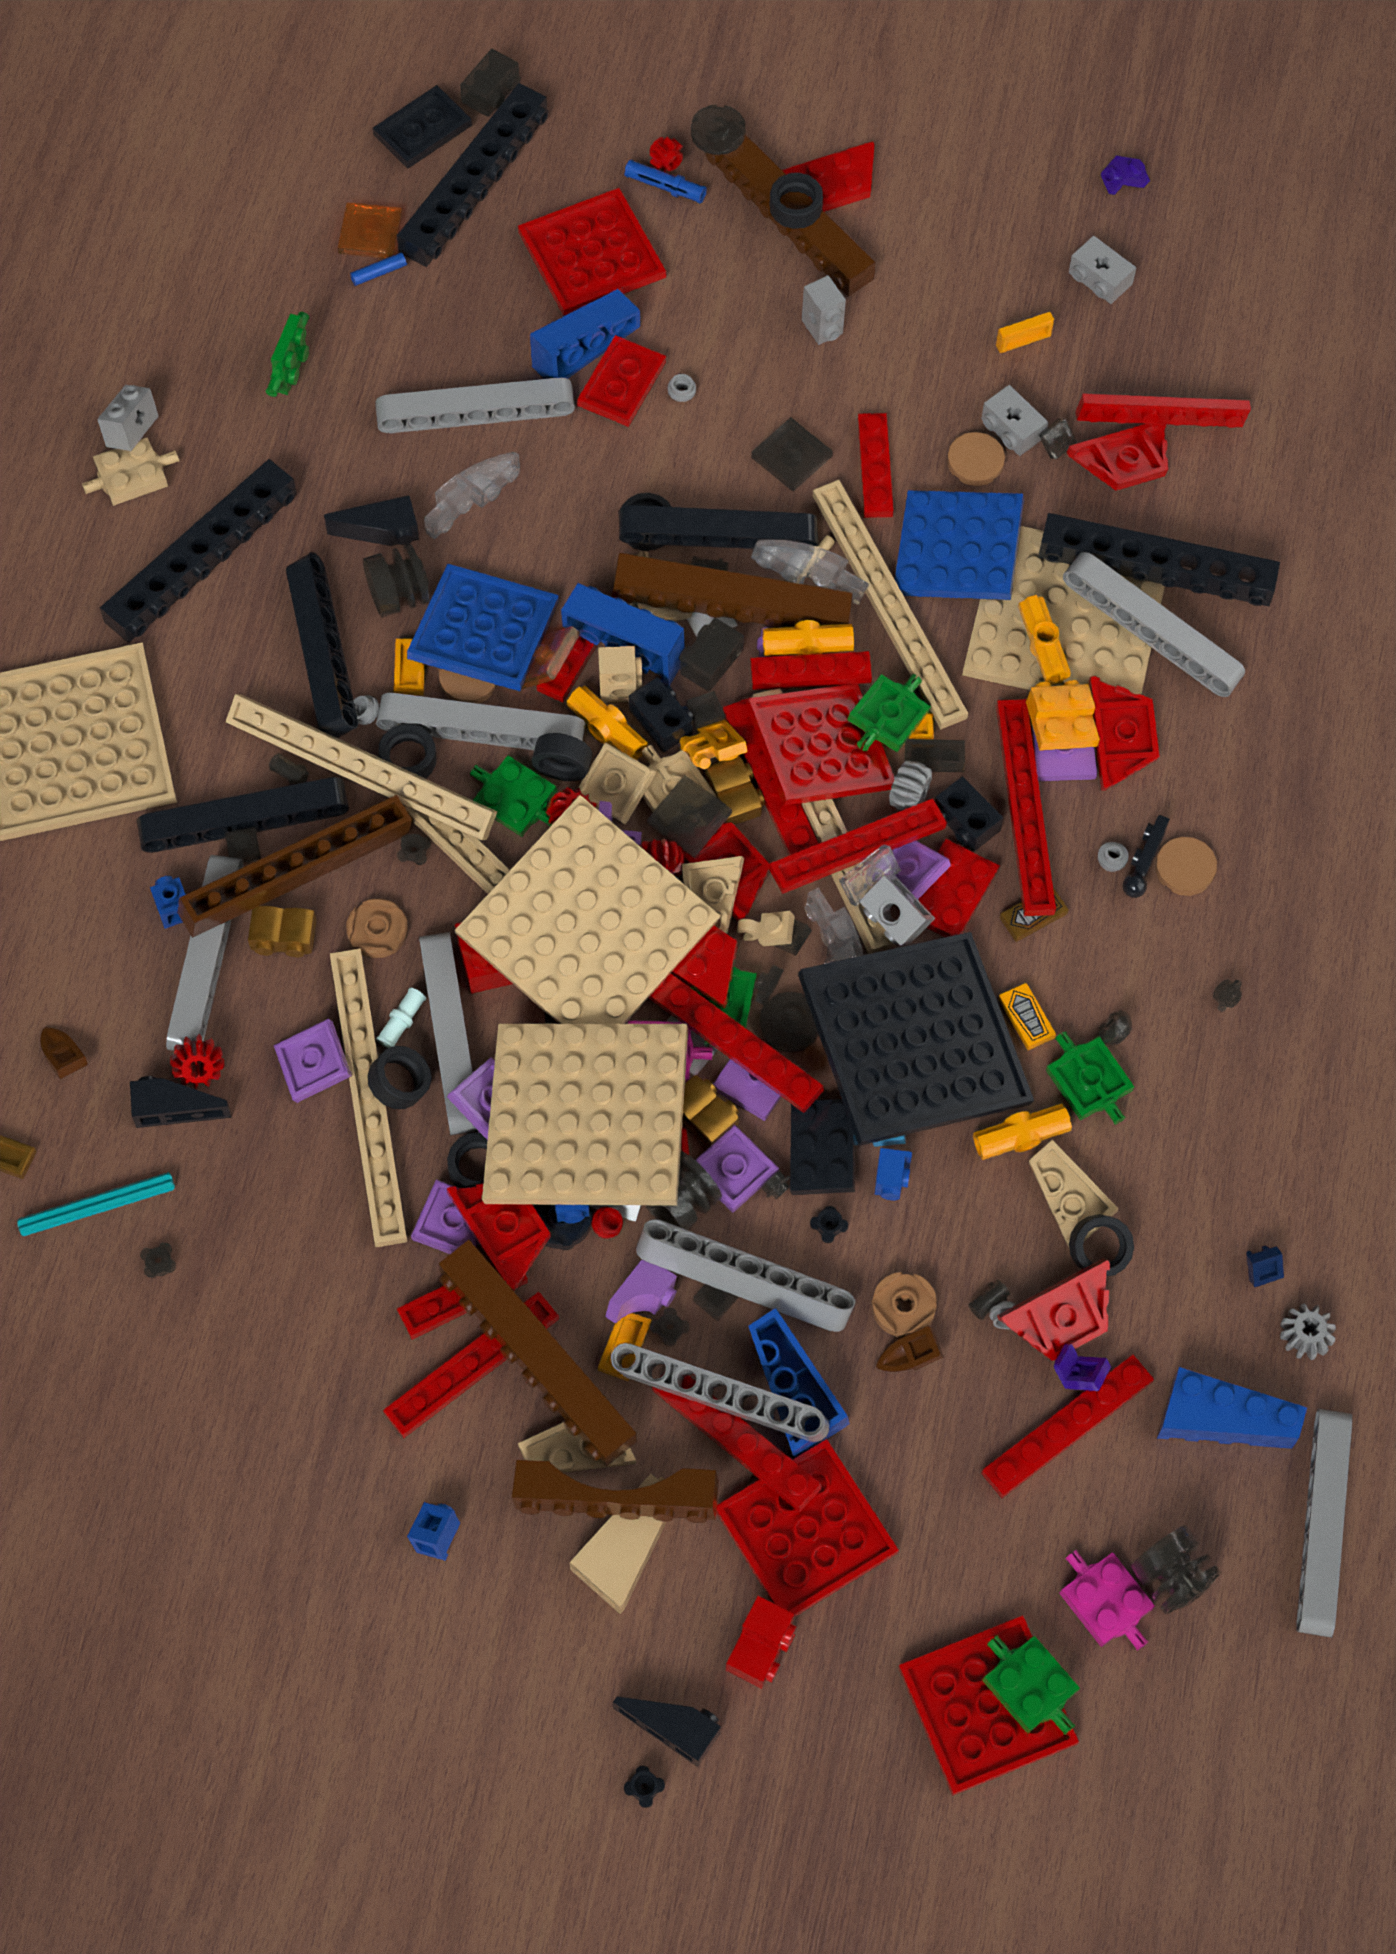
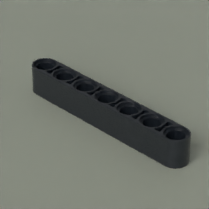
(713, 526)
(321, 646)
(260, 809)

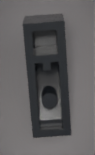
(381, 522)
(167, 1103)
(676, 1726)

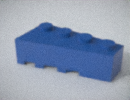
(582, 335)
(620, 624)
(794, 1377)
(1228, 1413)

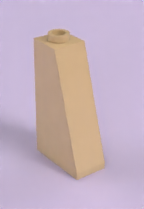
(618, 1555)

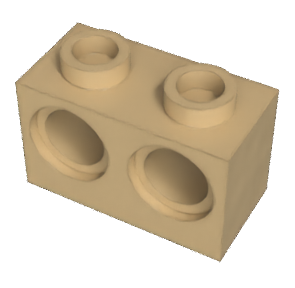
(618, 673)

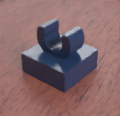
(1265, 1266)

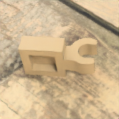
(774, 928)

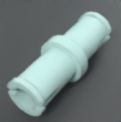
(401, 1018)

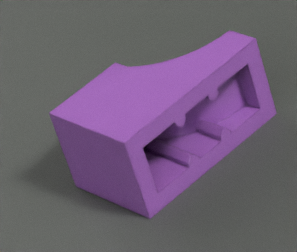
(643, 1290)

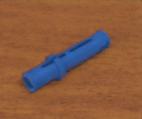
(675, 184)

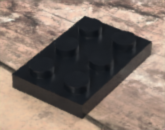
(422, 126)
(822, 1149)

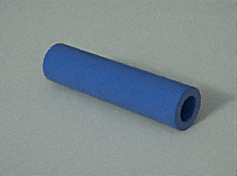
(378, 269)

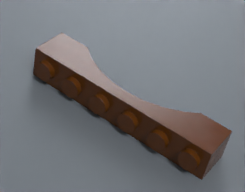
(684, 1494)

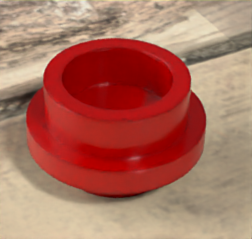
(607, 1222)

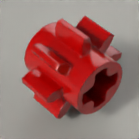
(666, 154)

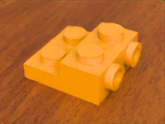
(1062, 715)

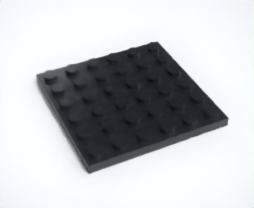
(915, 1038)

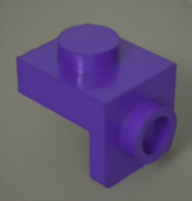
(1124, 172)
(1079, 1371)

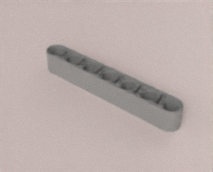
(474, 405)
(1154, 624)
(475, 721)
(201, 968)
(447, 1022)
(745, 1275)
(706, 1383)
(1324, 1523)

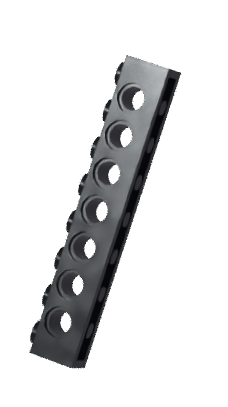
(472, 175)
(203, 535)
(1172, 553)

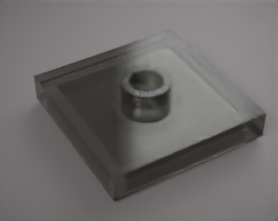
(791, 454)
(689, 816)

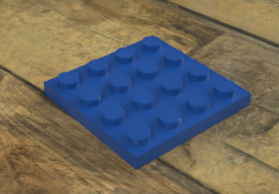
(959, 544)
(483, 627)

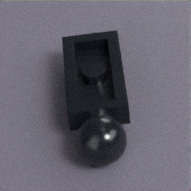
(1135, 884)

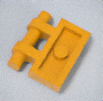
(713, 741)

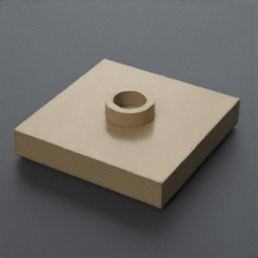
(617, 780)

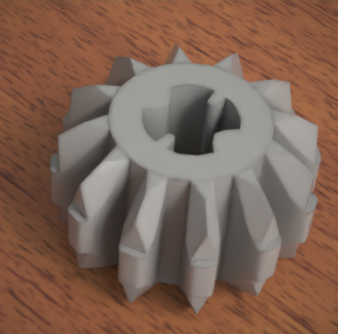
(910, 785)
(1312, 1343)

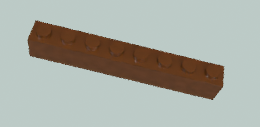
(822, 241)
(727, 593)
(293, 866)
(537, 1353)

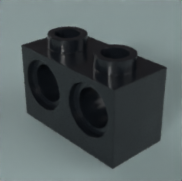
(654, 717)
(974, 810)

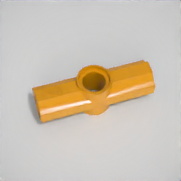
(808, 638)
(1048, 653)
(606, 722)
(1022, 1131)

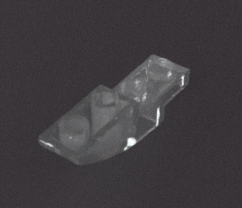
(475, 484)
(800, 560)
(836, 928)

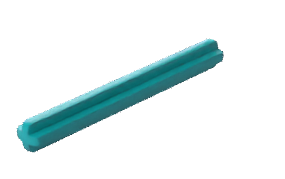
(95, 1204)

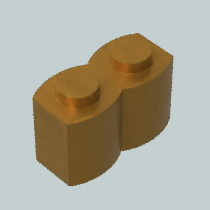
(733, 787)
(282, 931)
(706, 1112)

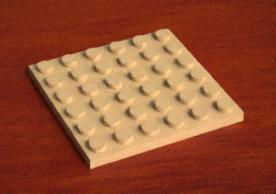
(1088, 636)
(80, 742)
(587, 921)
(586, 1114)

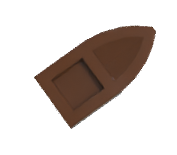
(61, 1052)
(911, 1352)

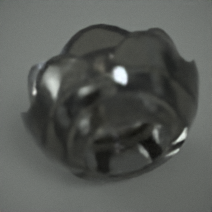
(1116, 1029)

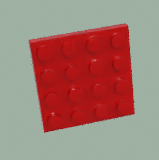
(591, 250)
(815, 746)
(810, 1551)
(965, 1721)

